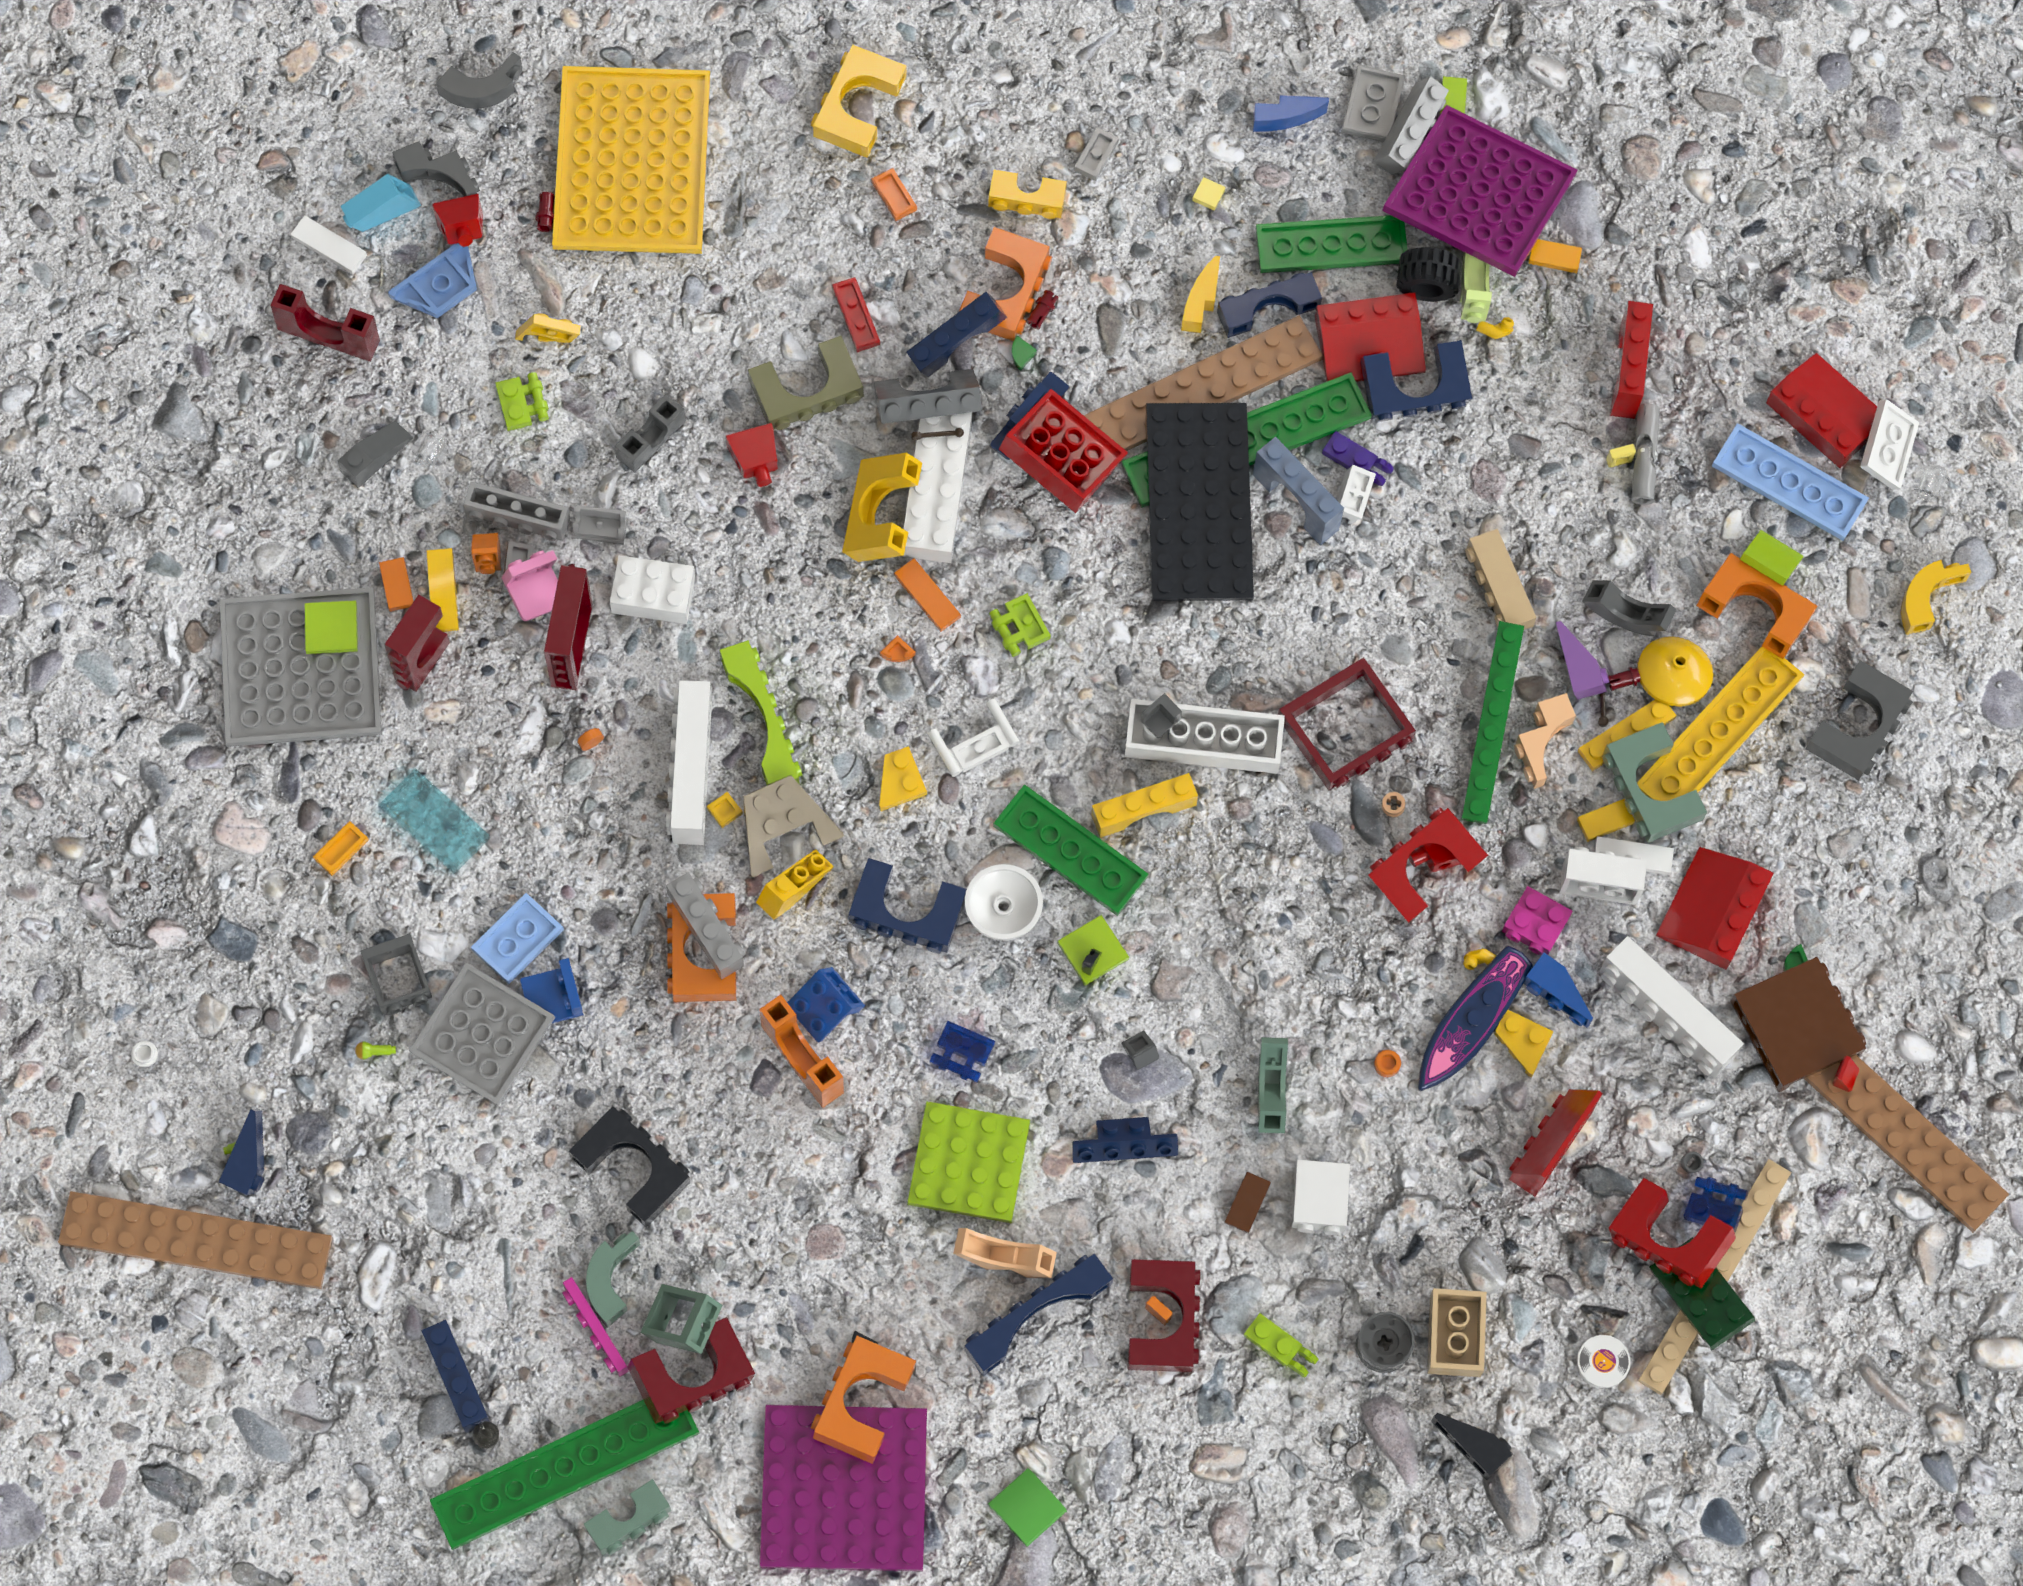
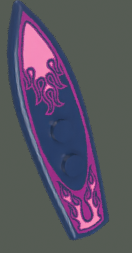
(1473, 1017)

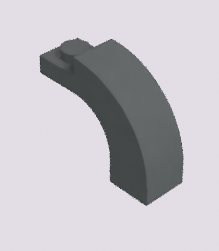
(480, 92)
(1626, 612)

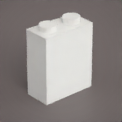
(1320, 1196)

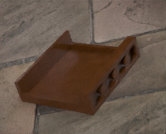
(1798, 1023)

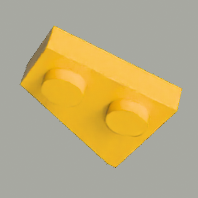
(548, 329)
(900, 779)
(1524, 1039)

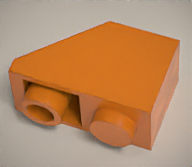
(486, 553)

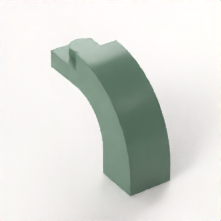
(1272, 1085)
(602, 1297)

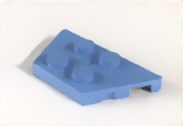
(438, 283)

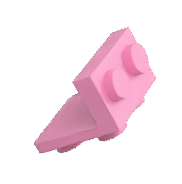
(532, 584)

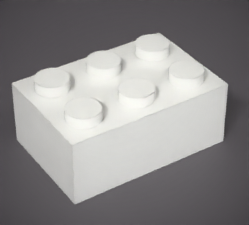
(652, 589)
(1603, 876)

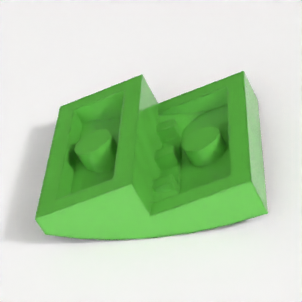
(1027, 1507)

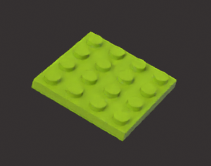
(968, 1162)

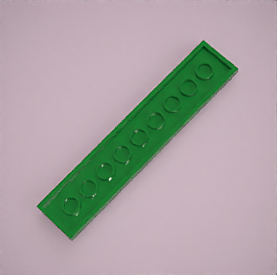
(1292, 420)
(556, 1471)

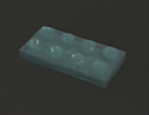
(434, 821)

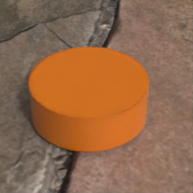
(590, 739)
(1387, 1063)

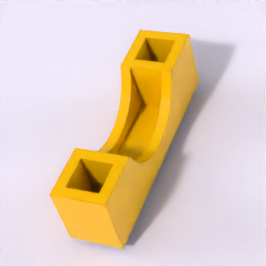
(1123, 810)

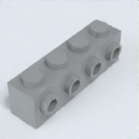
(1411, 125)
(516, 511)
(705, 925)

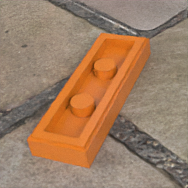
(927, 595)

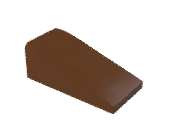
(1247, 1202)

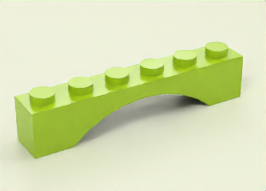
(743, 671)

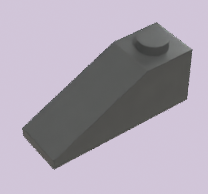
(373, 452)

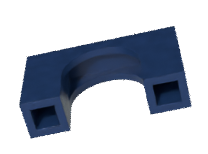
(1387, 400)
(932, 931)

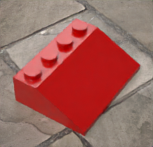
(1370, 328)
(1824, 409)
(1062, 450)
(1714, 906)
(1554, 1139)

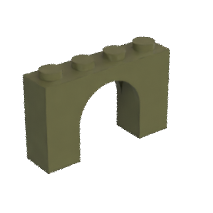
(784, 408)

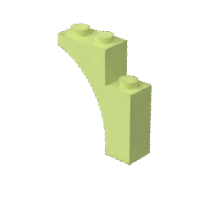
(1475, 289)

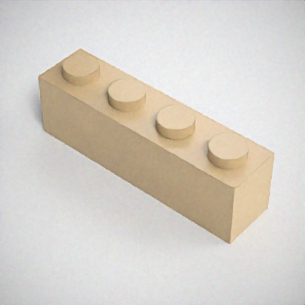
(1500, 579)

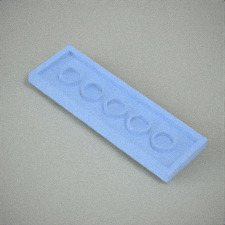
(1790, 482)

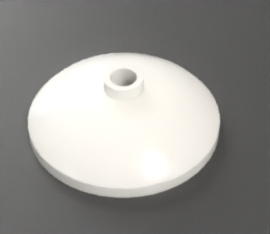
(1006, 886)

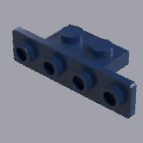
(1031, 398)
(1124, 1140)

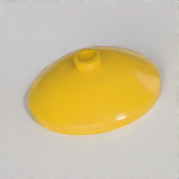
(1672, 682)

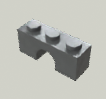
(661, 424)

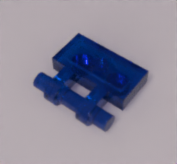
(965, 1044)
(1702, 1206)

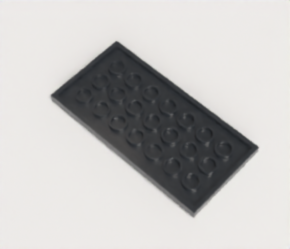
(1199, 502)

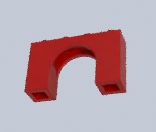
(1634, 341)
(1392, 874)
(1690, 1262)

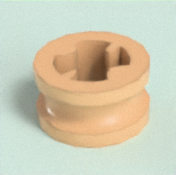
(1399, 800)

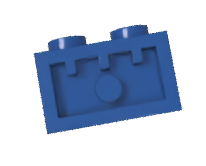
(554, 992)
(824, 1003)

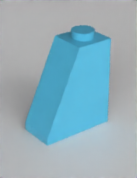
(379, 203)

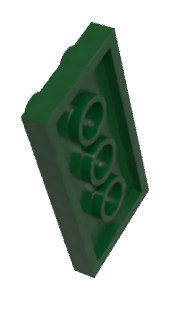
(1712, 1310)

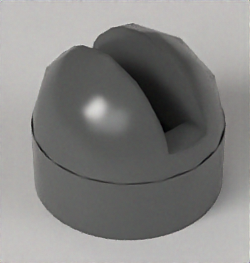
(1695, 1166)

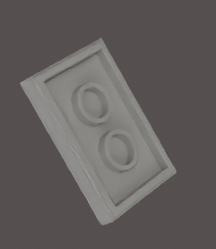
(1372, 103)

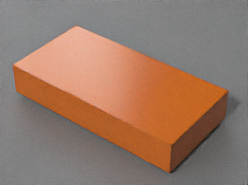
(894, 194)
(396, 584)

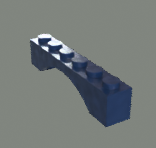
(1082, 1282)

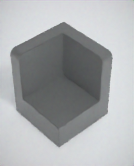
(1161, 716)

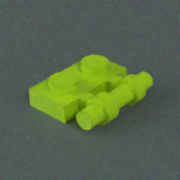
(514, 404)
(1027, 622)

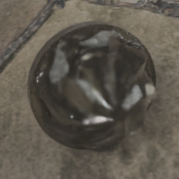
(485, 1435)

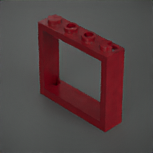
(568, 627)
(1325, 690)

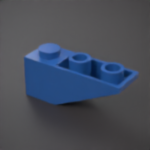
(1555, 985)

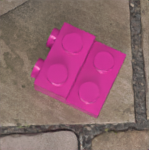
(1536, 921)

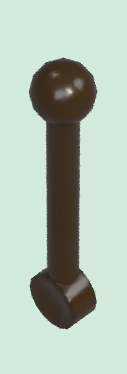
(958, 432)
(1603, 720)

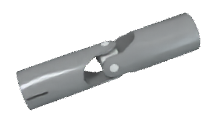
(1644, 469)

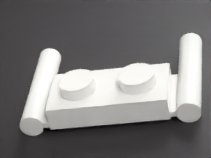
(978, 748)

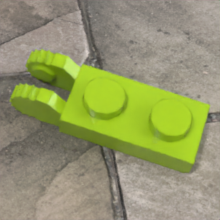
(1279, 1344)

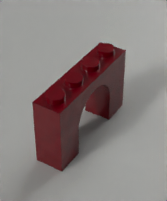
(355, 336)
(416, 644)
(1179, 1282)
(668, 1399)

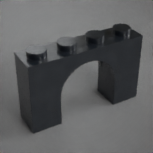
(617, 1132)

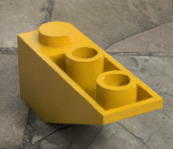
(793, 884)

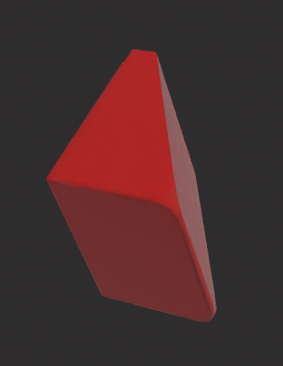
(1846, 1074)

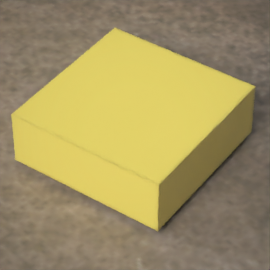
(1208, 193)
(1620, 455)

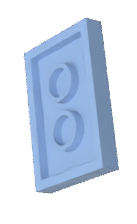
(517, 938)

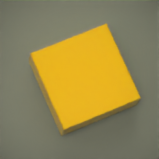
(724, 810)

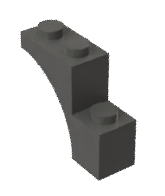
(417, 164)

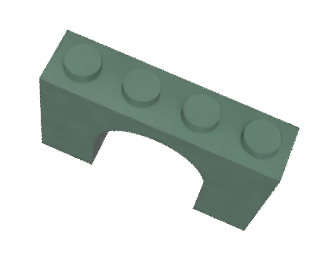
(1653, 817)

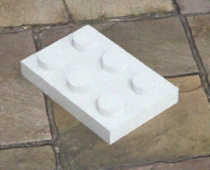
(1889, 444)

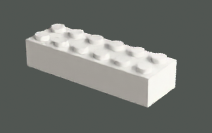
(936, 500)
(1210, 738)
(689, 762)
(1670, 1008)

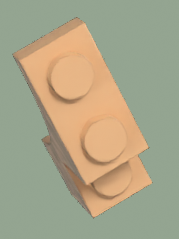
(1552, 717)
(1000, 1254)

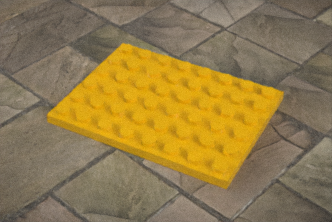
(631, 160)

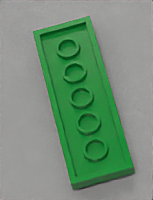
(1330, 243)
(1070, 850)

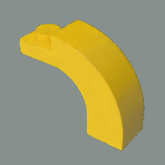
(1915, 606)

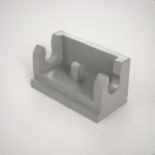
(600, 524)

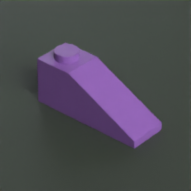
(1583, 669)

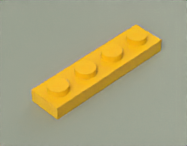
(1646, 717)

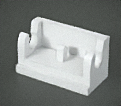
(1355, 492)

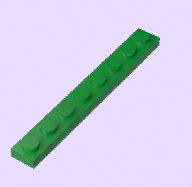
(1492, 722)

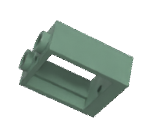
(693, 1336)

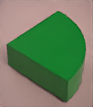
(1022, 352)
(1795, 957)

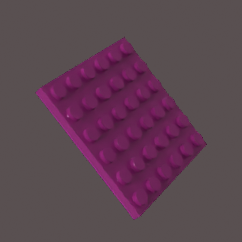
(1480, 190)
(835, 1507)

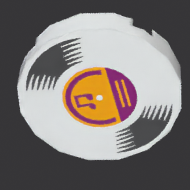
(1603, 1361)

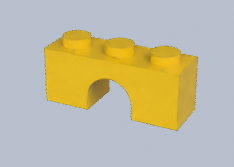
(1045, 201)

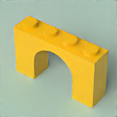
(857, 70)
(874, 481)

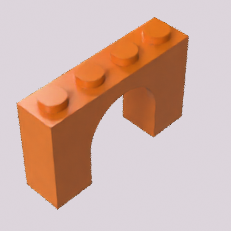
(1029, 261)
(1737, 579)
(689, 981)
(818, 1075)
(863, 1362)

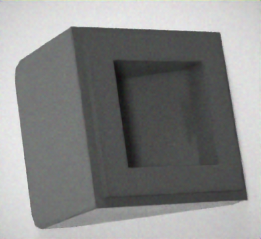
(1141, 1050)

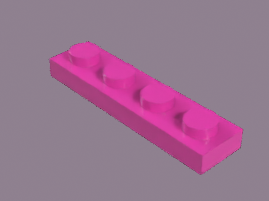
(588, 1318)

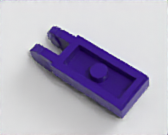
(1349, 453)

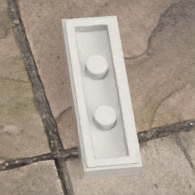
(328, 244)
(1658, 857)

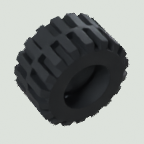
(1429, 273)

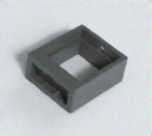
(389, 950)

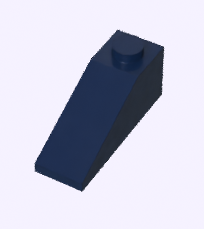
(246, 1161)

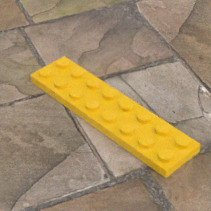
(1722, 727)

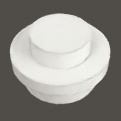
(144, 1054)

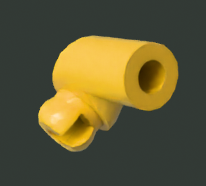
(1498, 330)
(1477, 957)

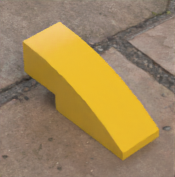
(1201, 297)
(443, 587)

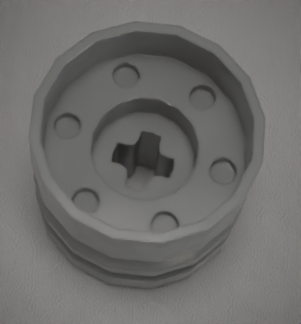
(1394, 1330)

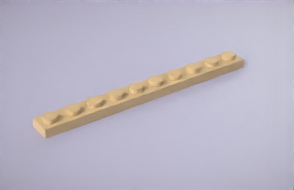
(1681, 1332)

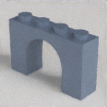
(1278, 466)

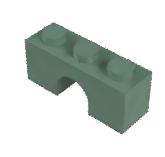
(610, 1533)

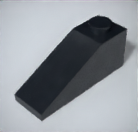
(1476, 1445)

